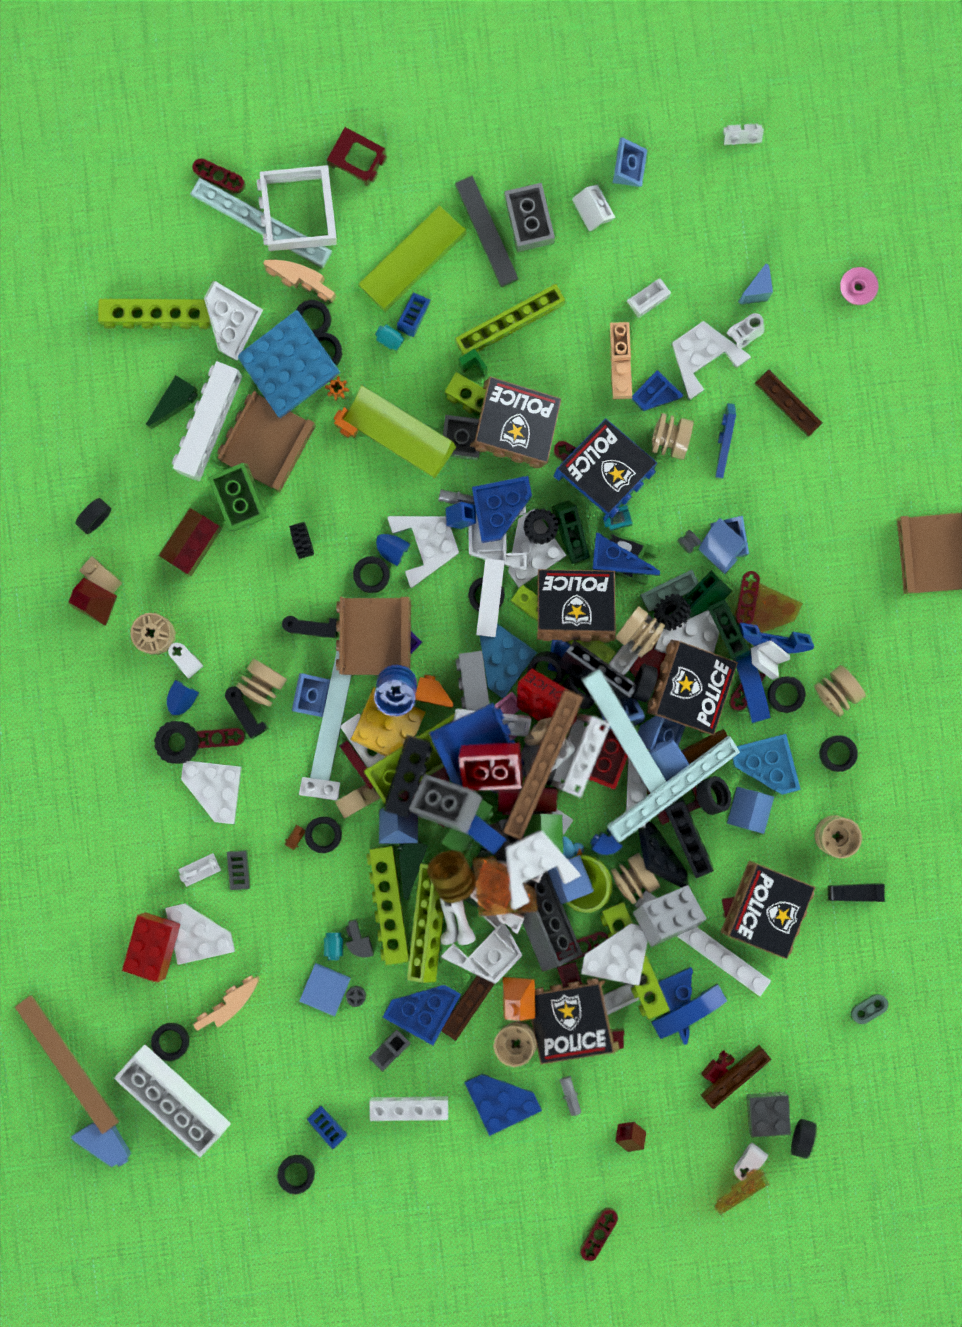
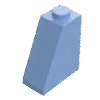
(107, 1146)

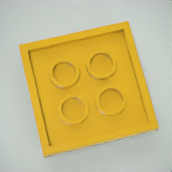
(385, 732)

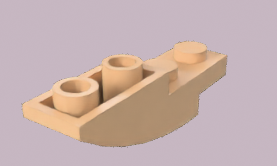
(294, 274)
(620, 360)
(234, 999)

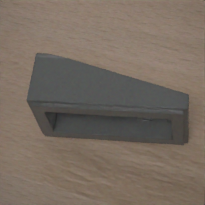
(244, 854)

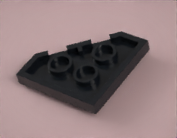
(659, 856)

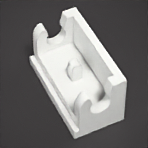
(649, 298)

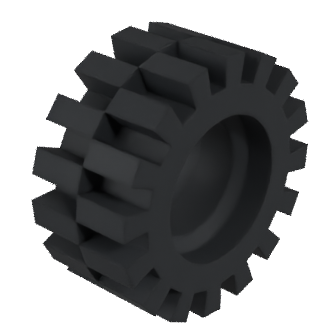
(552, 526)
(301, 540)
(676, 618)

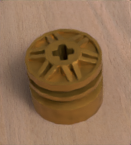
(451, 876)

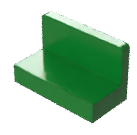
(470, 359)

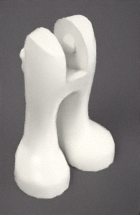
(453, 933)

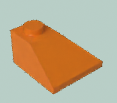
(432, 692)
(518, 998)

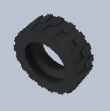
(162, 742)

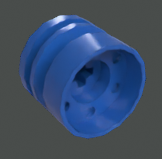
(395, 690)

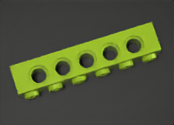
(108, 308)
(511, 320)
(457, 386)
(528, 602)
(426, 931)
(389, 955)
(659, 1004)

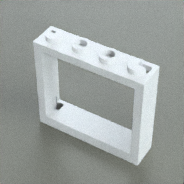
(290, 175)
(578, 766)

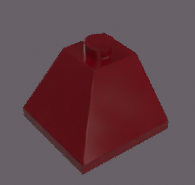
(92, 601)

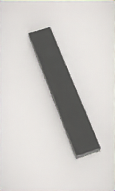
(486, 231)

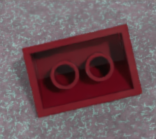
(190, 542)
(546, 804)

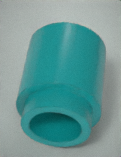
(389, 337)
(333, 946)

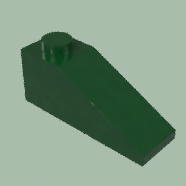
(174, 400)
(571, 531)
(706, 593)
(729, 630)
(410, 859)

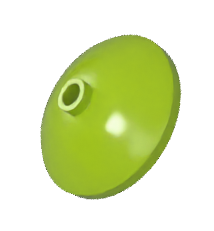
(601, 884)

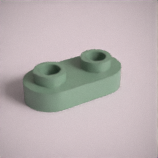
(869, 1009)

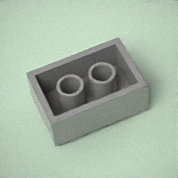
(529, 217)
(472, 680)
(445, 803)
(669, 915)

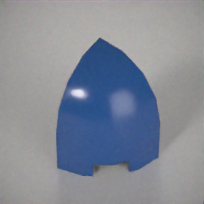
(391, 547)
(180, 698)

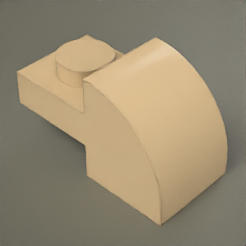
(100, 575)
(537, 733)
(356, 800)

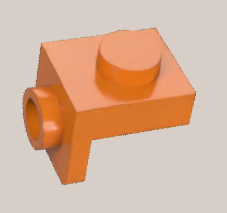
(345, 428)

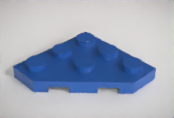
(499, 506)
(423, 1012)
(501, 1102)

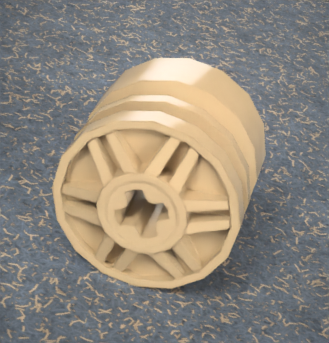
(672, 436)
(640, 632)
(163, 637)
(261, 683)
(842, 688)
(842, 846)
(635, 879)
(504, 1044)

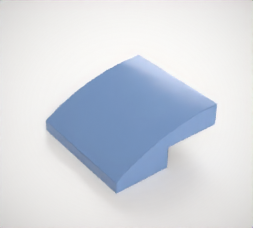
(722, 545)
(668, 758)
(325, 989)

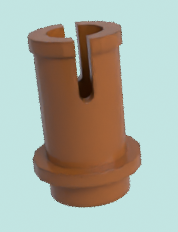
(295, 837)

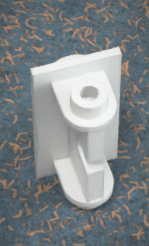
(751, 134)
(319, 788)
(199, 870)

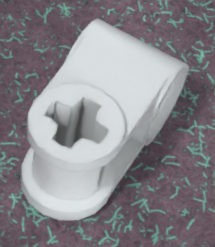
(743, 331)
(186, 662)
(752, 1158)

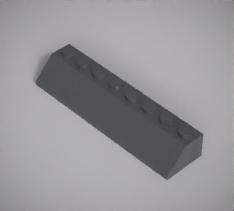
(549, 927)

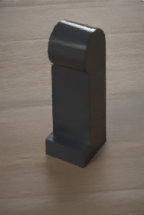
(295, 626)
(235, 699)
(857, 892)

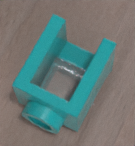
(620, 520)

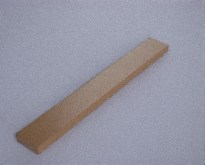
(542, 764)
(67, 1064)

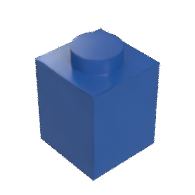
(460, 515)

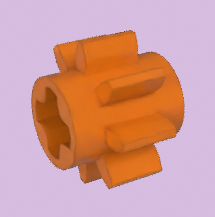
(333, 383)

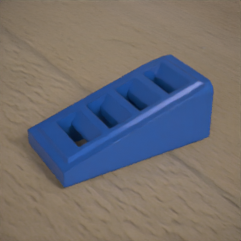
(408, 325)
(337, 1128)

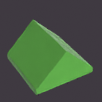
(550, 825)

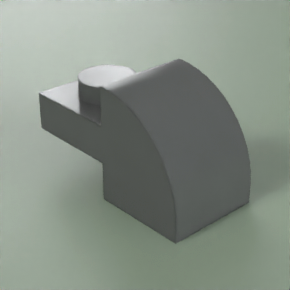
(359, 945)
(389, 1050)

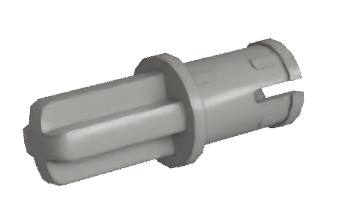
(454, 498)
(570, 1096)

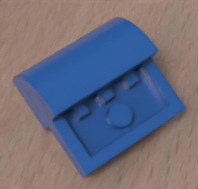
(604, 843)

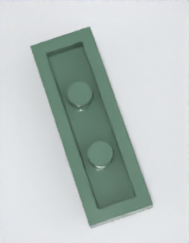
(679, 585)

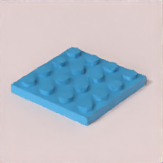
(288, 364)

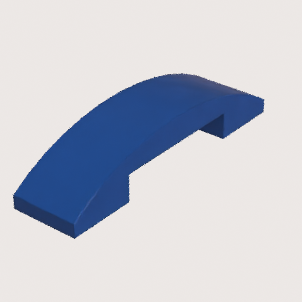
(794, 644)
(753, 690)
(485, 835)
(690, 1012)

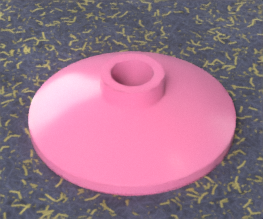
(862, 277)

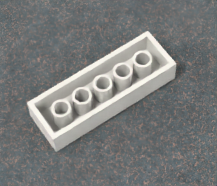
(207, 421)
(172, 1101)

